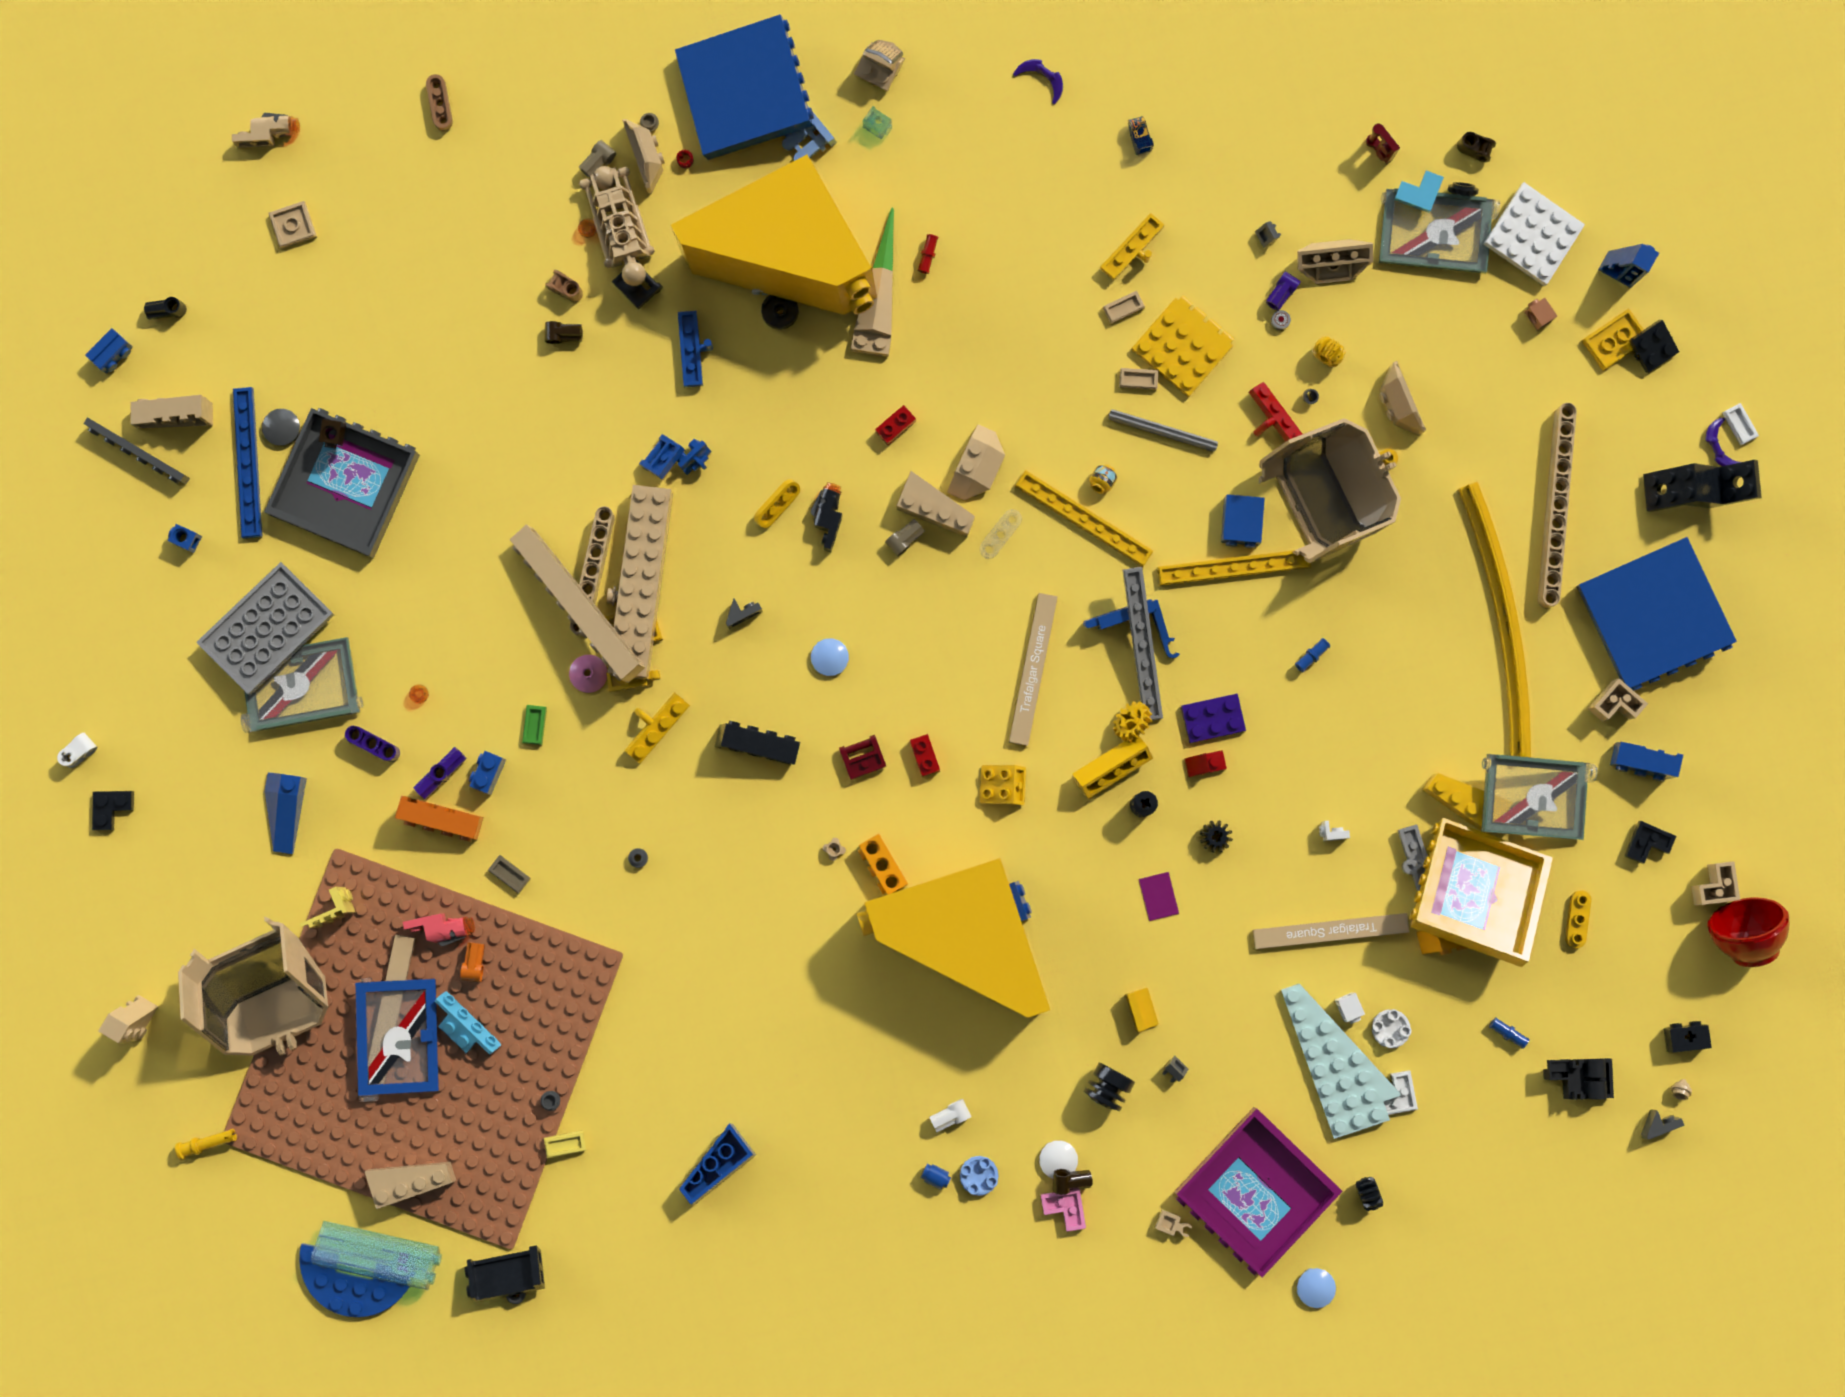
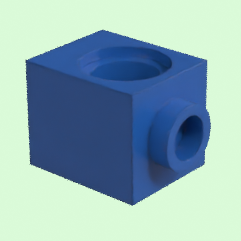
(192, 539)

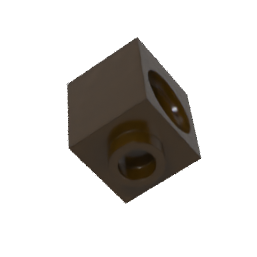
(326, 427)

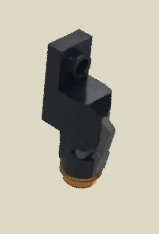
(825, 514)

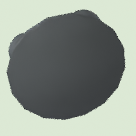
(281, 427)

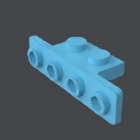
(464, 1027)

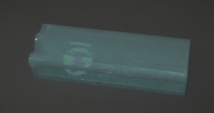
(376, 1255)

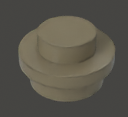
(649, 121)

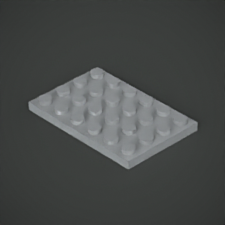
(265, 628)

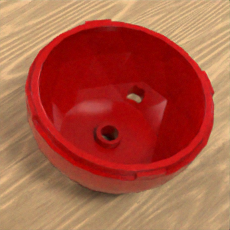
(1750, 930)

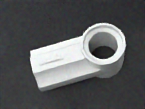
(954, 1114)

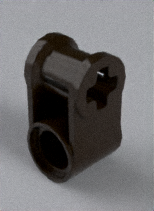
(1480, 146)

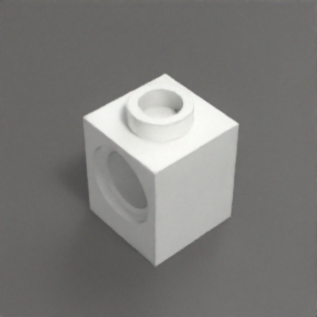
(1350, 1008)

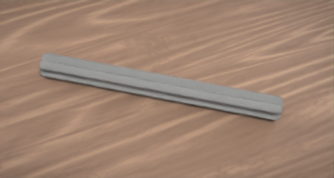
(1163, 430)

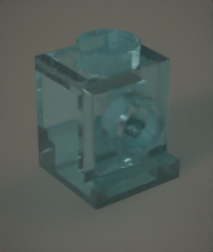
(870, 124)

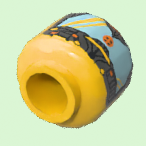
(1103, 479)

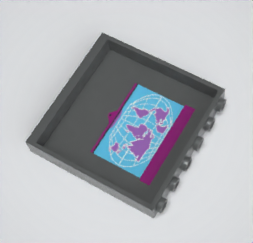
(344, 490)

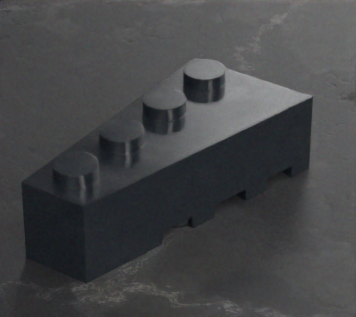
(757, 743)

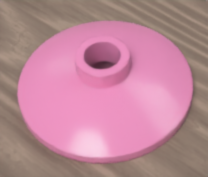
(592, 682)

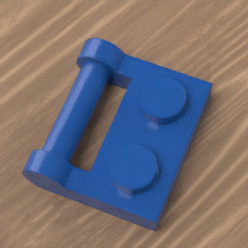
(662, 457)

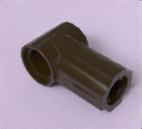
(557, 332)
(1065, 1180)

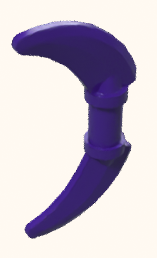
(1054, 78)
(1712, 439)

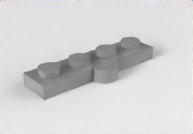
(1414, 853)

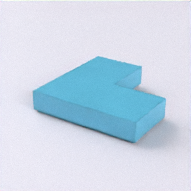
(1422, 196)

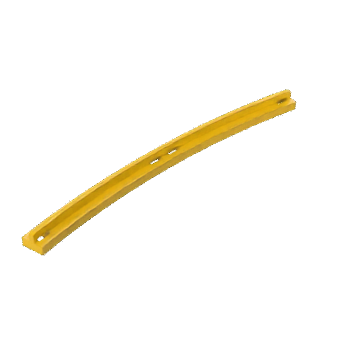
(1511, 642)

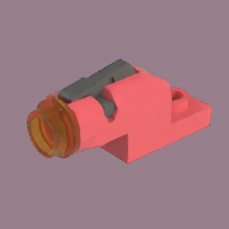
(440, 930)

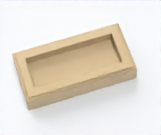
(1123, 307)
(1138, 379)

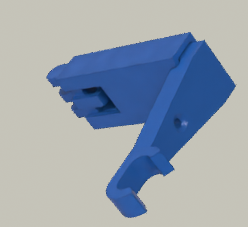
(1121, 615)

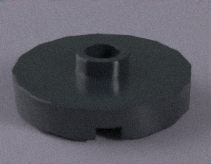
(772, 305)

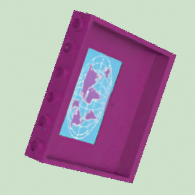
(1257, 1192)

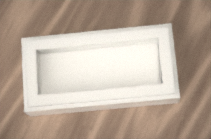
(1740, 424)

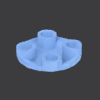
(829, 657)
(979, 1175)
(1316, 1288)

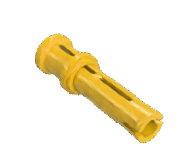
(197, 1145)

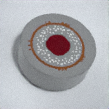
(1280, 320)

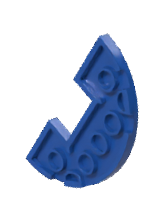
(346, 1292)

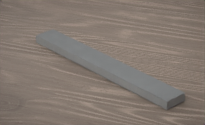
(1142, 640)

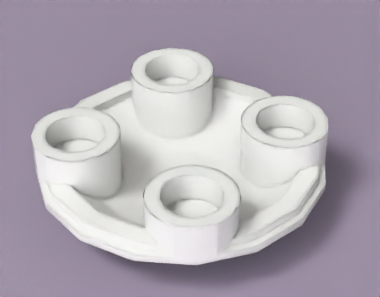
(1391, 1028)
(1058, 1156)

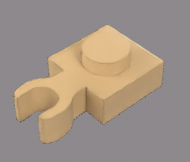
(1170, 1223)

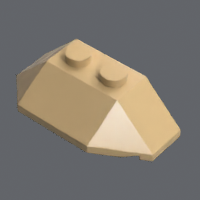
(645, 153)
(1334, 260)
(1399, 401)
(978, 464)

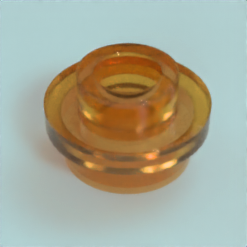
(584, 223)
(412, 693)

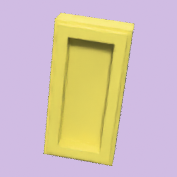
(564, 1144)

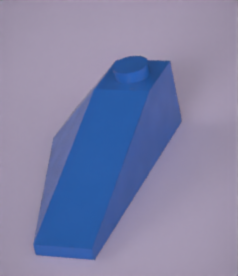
(284, 804)

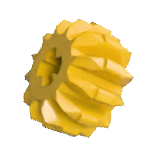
(1329, 351)

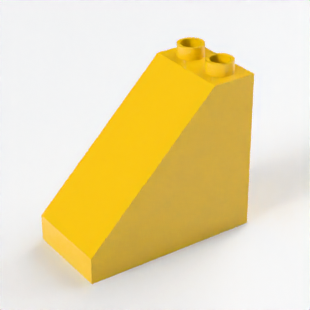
(781, 240)
(965, 931)

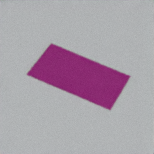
(1159, 896)

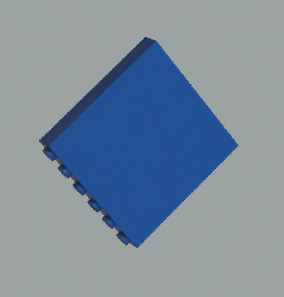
(744, 87)
(1657, 614)

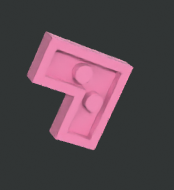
(1068, 1204)

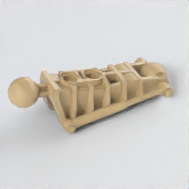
(632, 224)

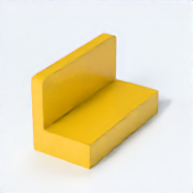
(1142, 1009)

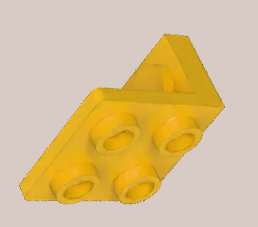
(1002, 784)

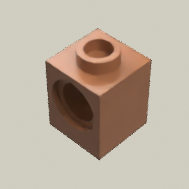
(1540, 313)

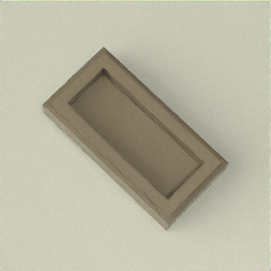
(509, 874)

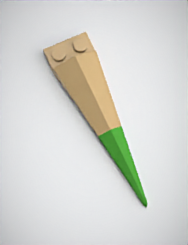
(874, 326)

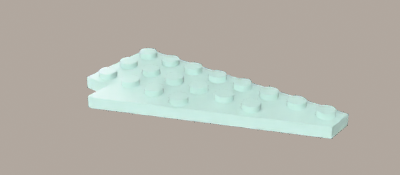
(1343, 1076)

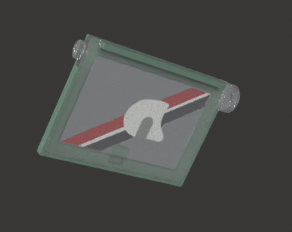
(1444, 238)
(307, 688)
(1535, 796)

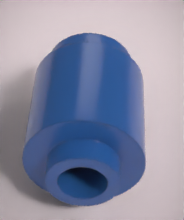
(935, 1176)

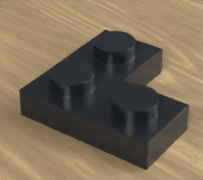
(105, 805)
(1644, 838)

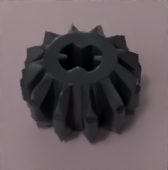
(1221, 840)
(1369, 1193)

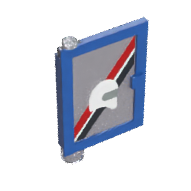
(396, 1037)

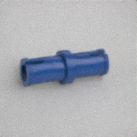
(1312, 655)
(1509, 1033)

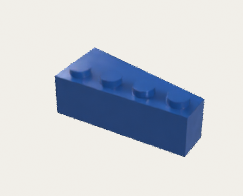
(720, 1162)

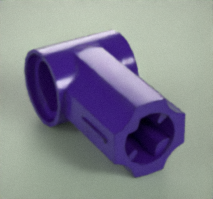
(1284, 288)

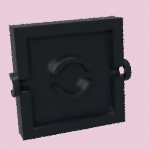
(1653, 346)

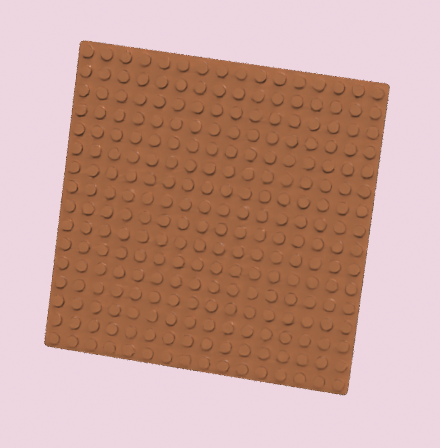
(535, 997)

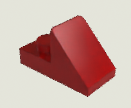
(1205, 763)

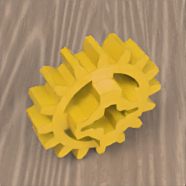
(1132, 721)

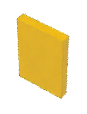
(1612, 340)

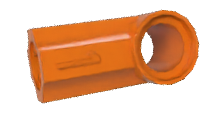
(472, 967)

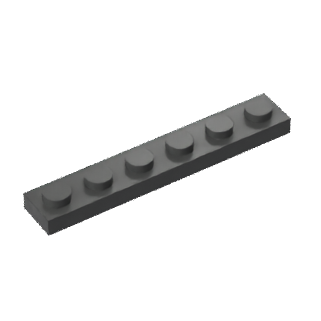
(129, 448)

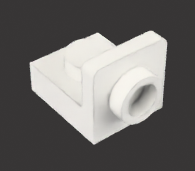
(1336, 834)

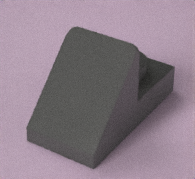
(737, 616)
(1655, 1127)

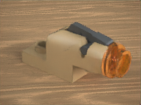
(266, 129)

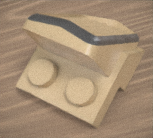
(880, 63)

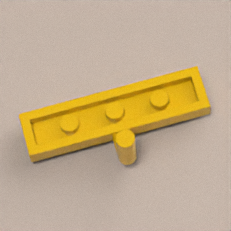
(1133, 247)
(656, 727)

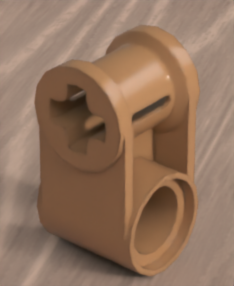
(561, 285)

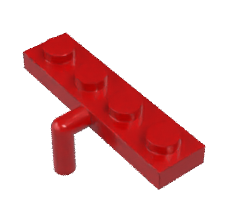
(1274, 412)

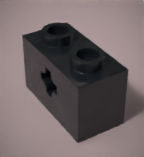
(1698, 1038)

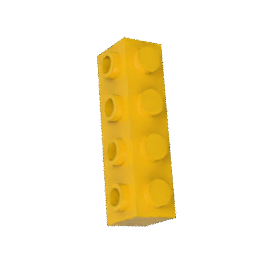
(1112, 766)

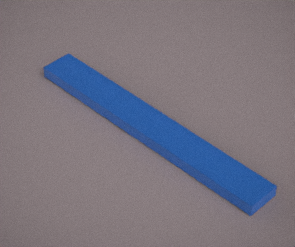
(247, 462)

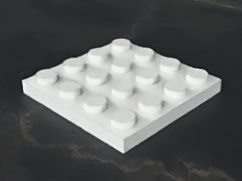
(1534, 234)

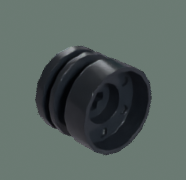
(1109, 1087)

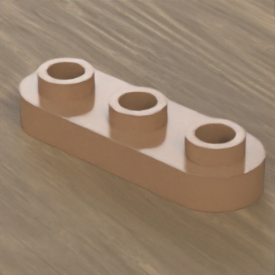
(439, 95)

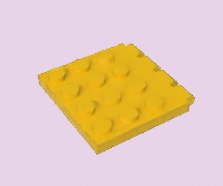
(1183, 345)

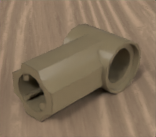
(600, 155)
(901, 540)

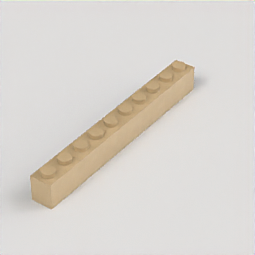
(577, 604)

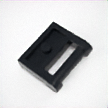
(638, 294)

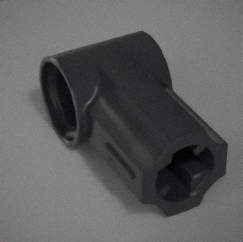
(163, 308)

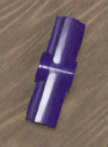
(430, 782)

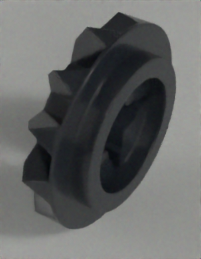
(1463, 189)

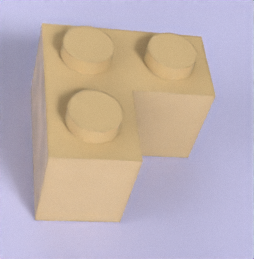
(1617, 697)
(1722, 885)

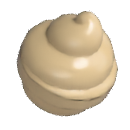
(1681, 1090)

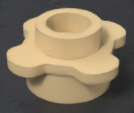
(612, 596)
(834, 854)

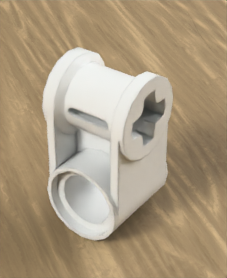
(79, 749)

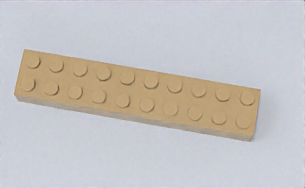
(642, 571)

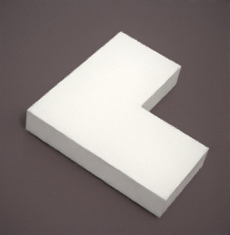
(1407, 1101)

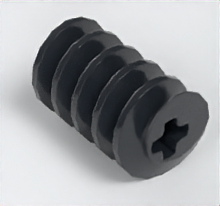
(1151, 803)

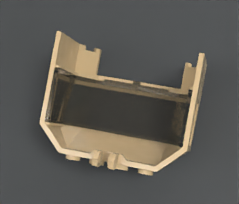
(1334, 486)
(254, 994)

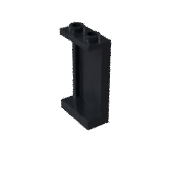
(505, 1275)

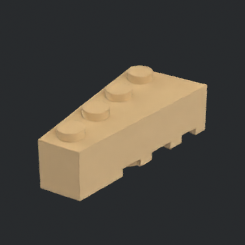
(172, 412)
(933, 506)
(402, 1182)

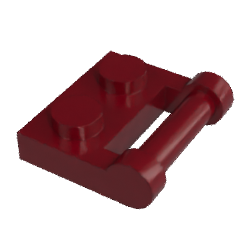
(1387, 147)
(864, 763)

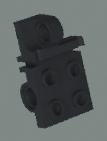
(1582, 1077)

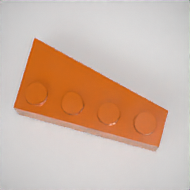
(439, 817)

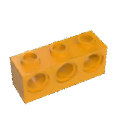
(882, 854)

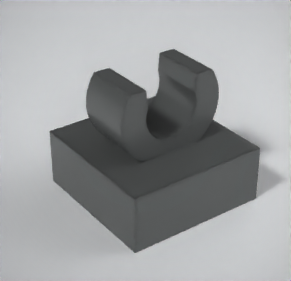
(1267, 234)
(1176, 1069)

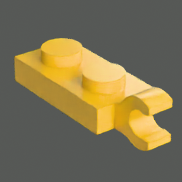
(616, 685)

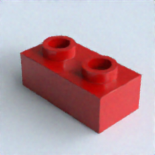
(895, 425)
(924, 755)

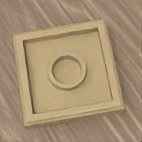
(292, 225)

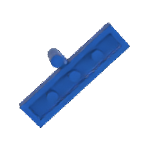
(691, 348)

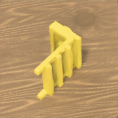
(343, 904)

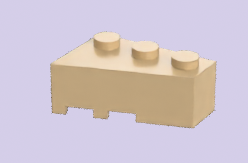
(129, 1022)

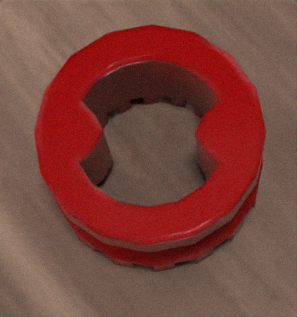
(680, 155)

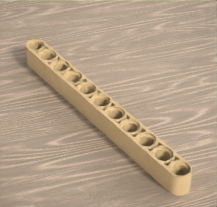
(1561, 497)

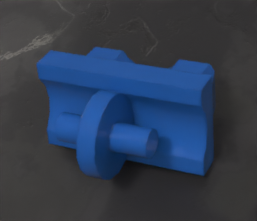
(695, 458)

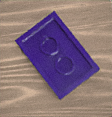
(1213, 718)

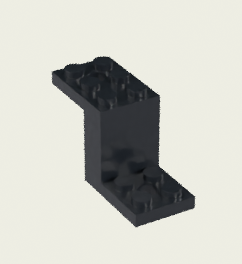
(1702, 485)

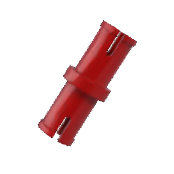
(928, 254)

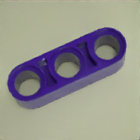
(364, 739)

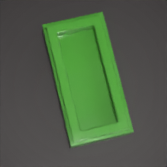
(534, 725)

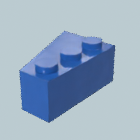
(1629, 263)
(1646, 761)

